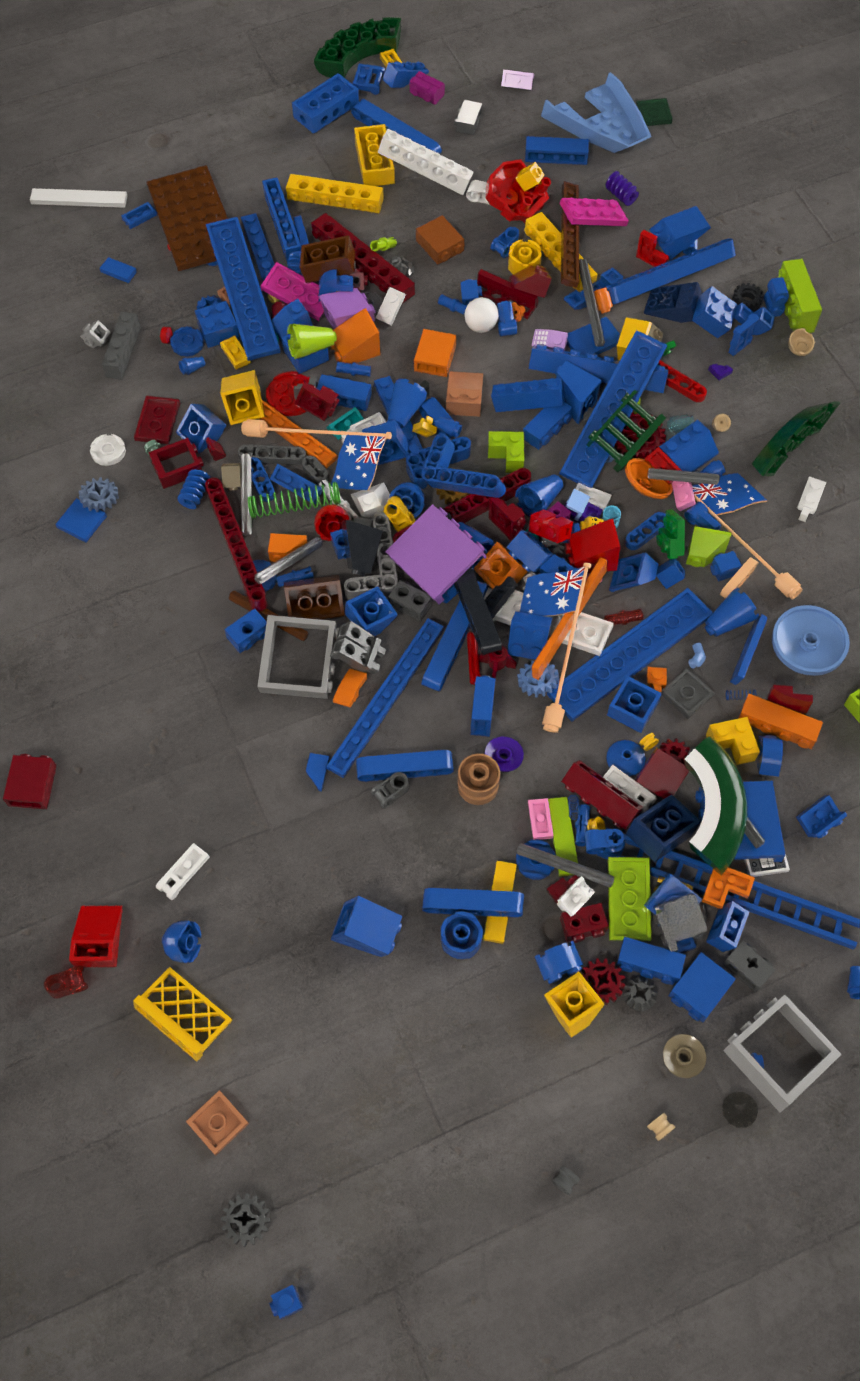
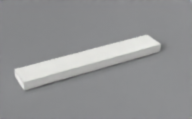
(78, 197)

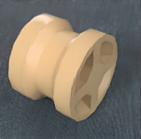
(661, 1126)

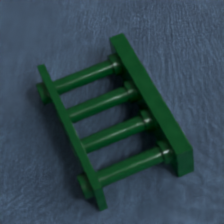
(631, 446)

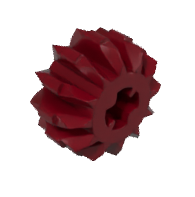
(676, 749)

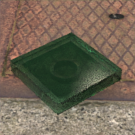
(655, 111)

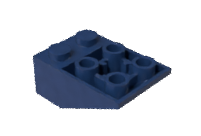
(674, 302)

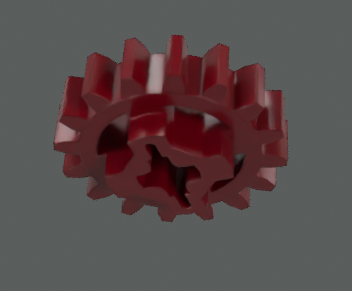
(609, 986)

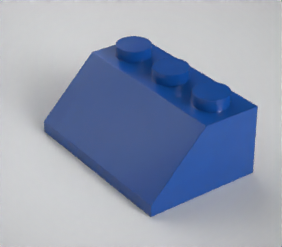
(691, 447)

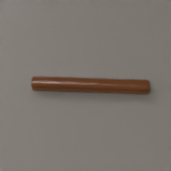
(242, 601)

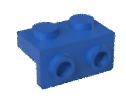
(820, 817)

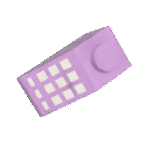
(550, 338)

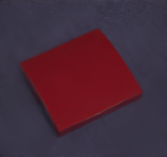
(785, 697)

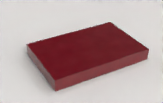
(157, 419)

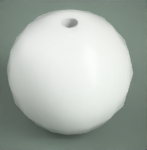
(481, 315)

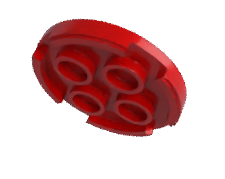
(281, 393)

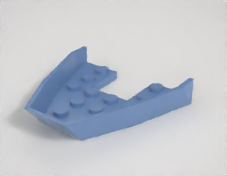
(614, 128)

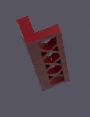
(504, 288)

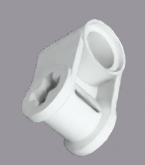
(477, 192)

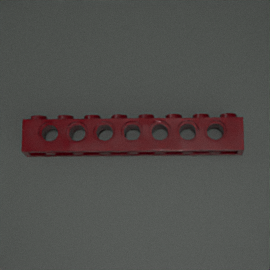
(368, 261)

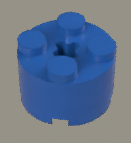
(452, 928)
(559, 961)

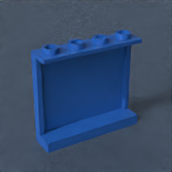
(764, 816)

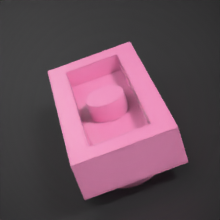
(683, 495)
(540, 819)

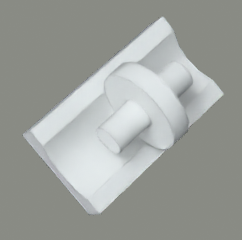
(575, 897)

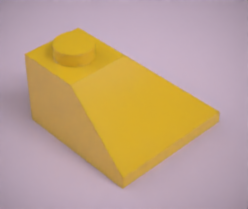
(574, 1004)

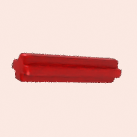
(473, 658)

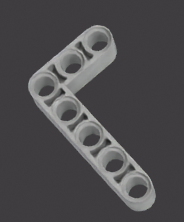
(384, 562)

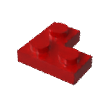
(647, 252)

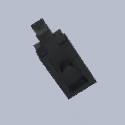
(500, 595)

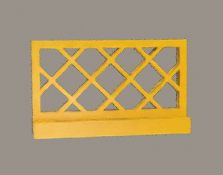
(167, 1024)

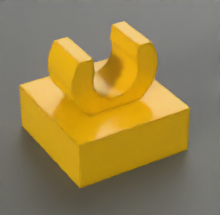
(425, 427)

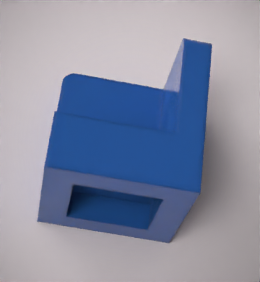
(670, 573)

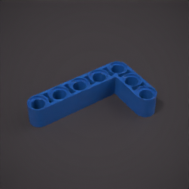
(441, 477)

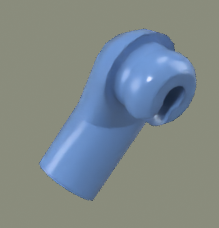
(699, 657)

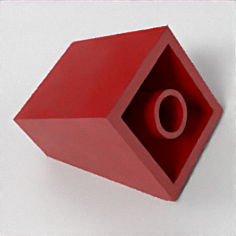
(592, 544)

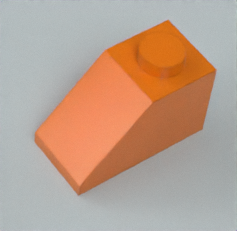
(283, 544)

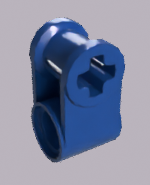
(504, 241)
(601, 841)

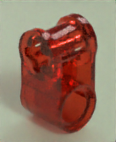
(67, 982)

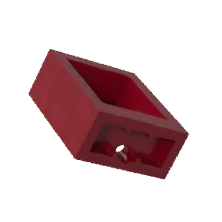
(178, 475)

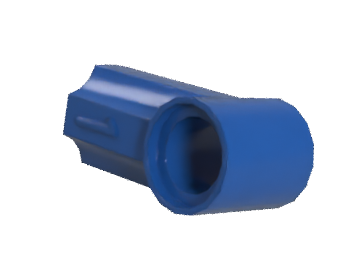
(506, 324)
(699, 515)

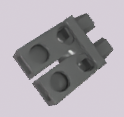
(357, 648)

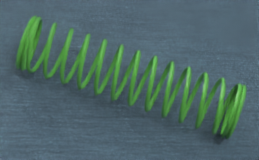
(253, 513)

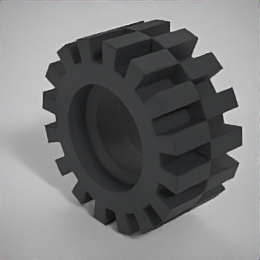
(750, 292)

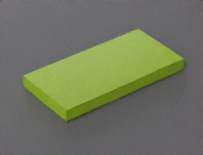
(627, 898)

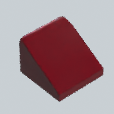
(215, 449)

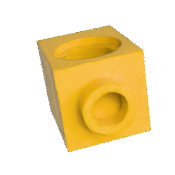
(529, 176)

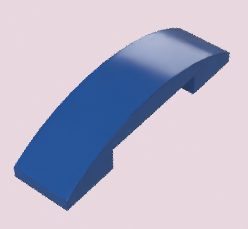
(577, 299)

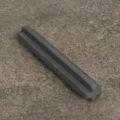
(683, 476)

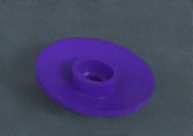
(505, 747)

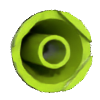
(309, 339)

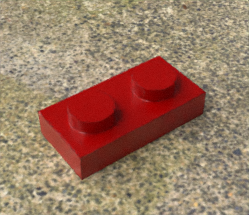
(660, 460)

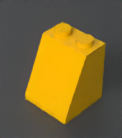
(242, 397)

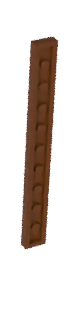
(569, 241)

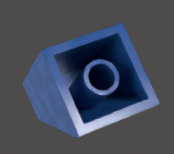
(580, 389)
(367, 927)

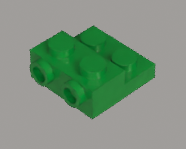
(672, 538)

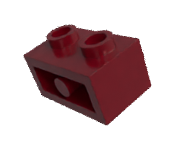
(584, 923)

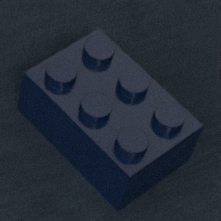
(663, 827)

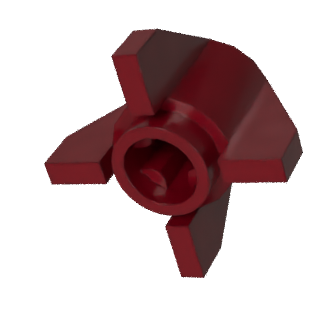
(498, 660)

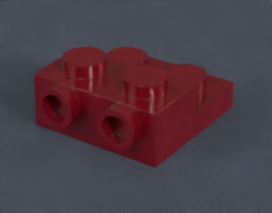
(317, 402)
(506, 518)

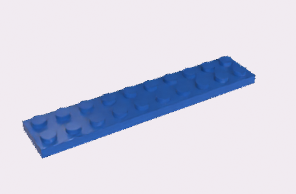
(243, 289)
(630, 374)
(631, 653)

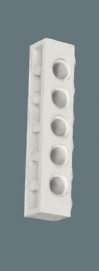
(425, 161)

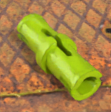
(383, 244)

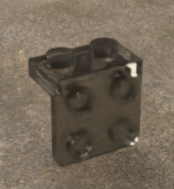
(679, 920)

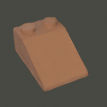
(464, 394)

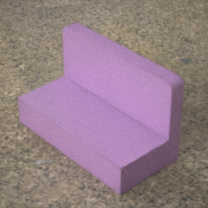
(517, 79)

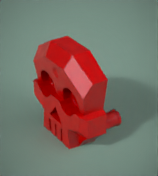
(521, 204)

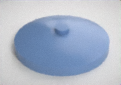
(810, 640)

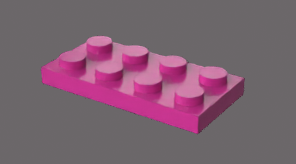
(594, 212)
(289, 286)

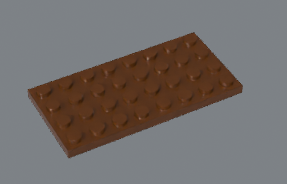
(184, 207)

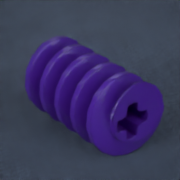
(622, 188)

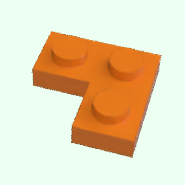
(730, 881)

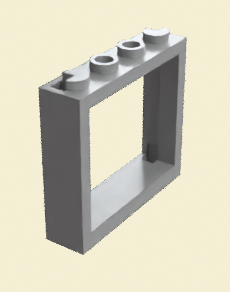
(265, 686)
(758, 1075)

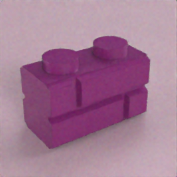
(427, 87)

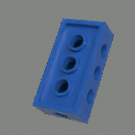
(325, 103)

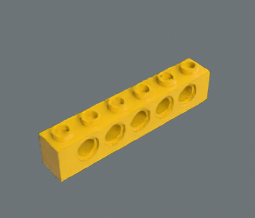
(334, 193)
(549, 239)

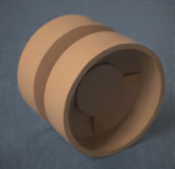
(478, 779)

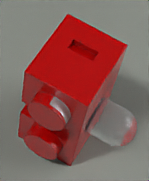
(550, 528)

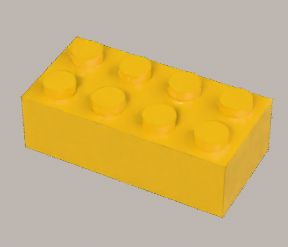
(374, 167)

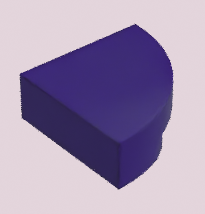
(720, 371)

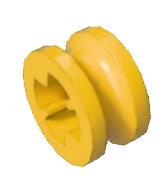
(649, 742)
(597, 823)

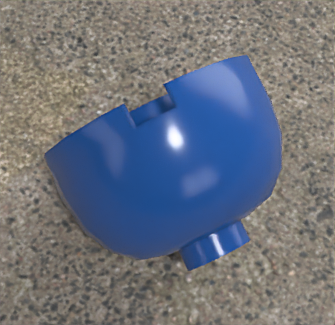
(411, 496)
(181, 941)

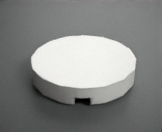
(107, 449)

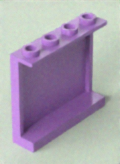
(435, 552)

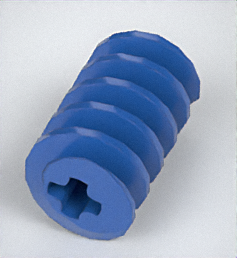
(193, 489)

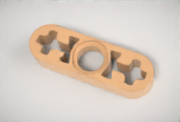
(740, 577)

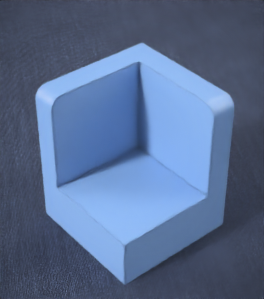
(577, 502)

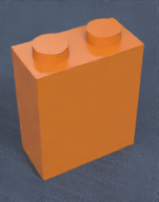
(435, 353)

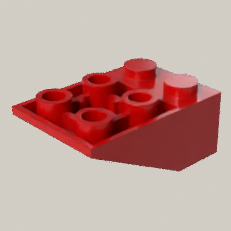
(96, 937)

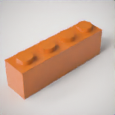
(781, 721)

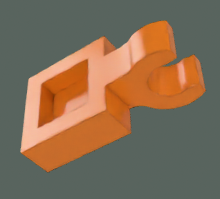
(656, 678)

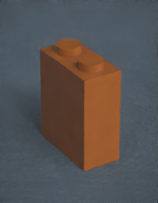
(440, 240)

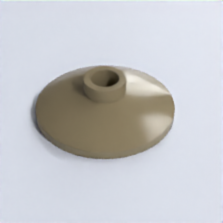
(691, 1048)

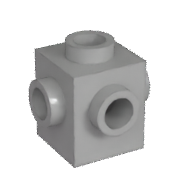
(95, 334)

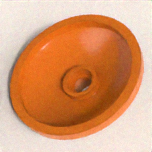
(636, 473)

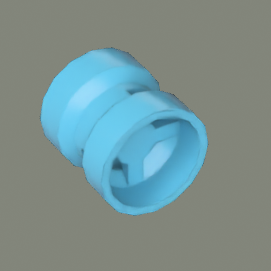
(612, 512)

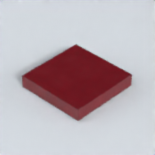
(662, 774)

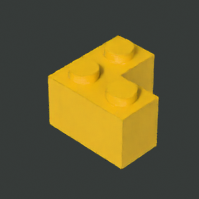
(738, 736)

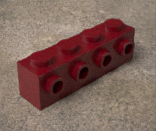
(601, 794)

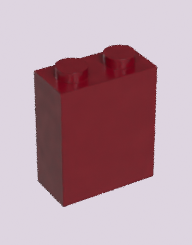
(29, 781)

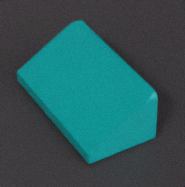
(345, 421)

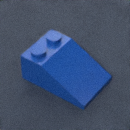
(680, 230)

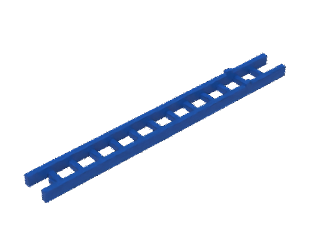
(754, 908)

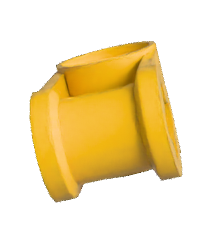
(399, 517)

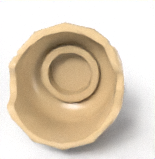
(801, 342)

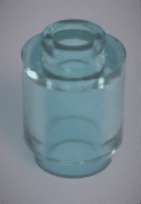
(679, 422)

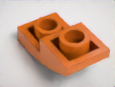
(349, 687)

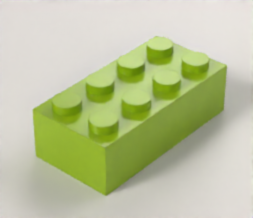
(803, 304)

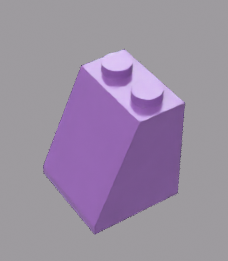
(343, 305)

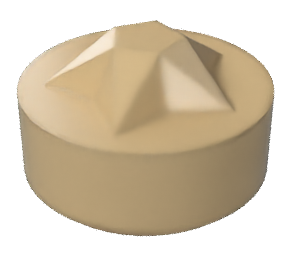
(721, 422)

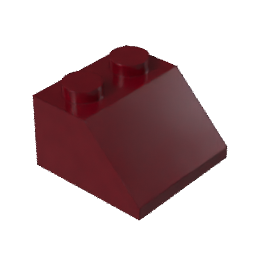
(532, 280)

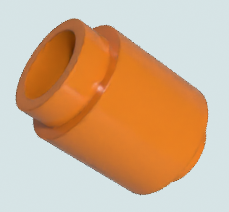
(603, 300)

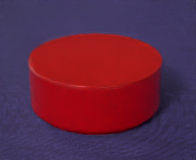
(165, 335)

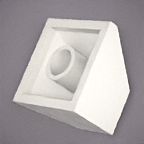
(372, 500)

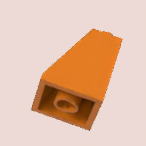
(357, 339)

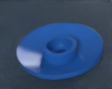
(631, 765)

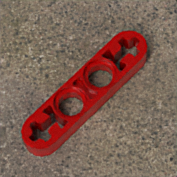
(681, 378)

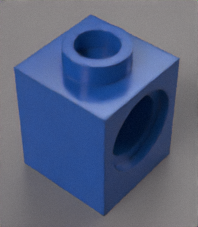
(337, 541)

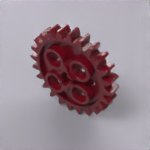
(650, 445)

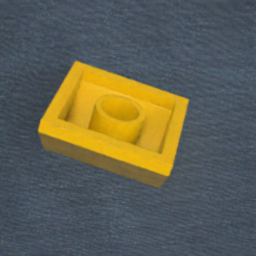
(628, 330)

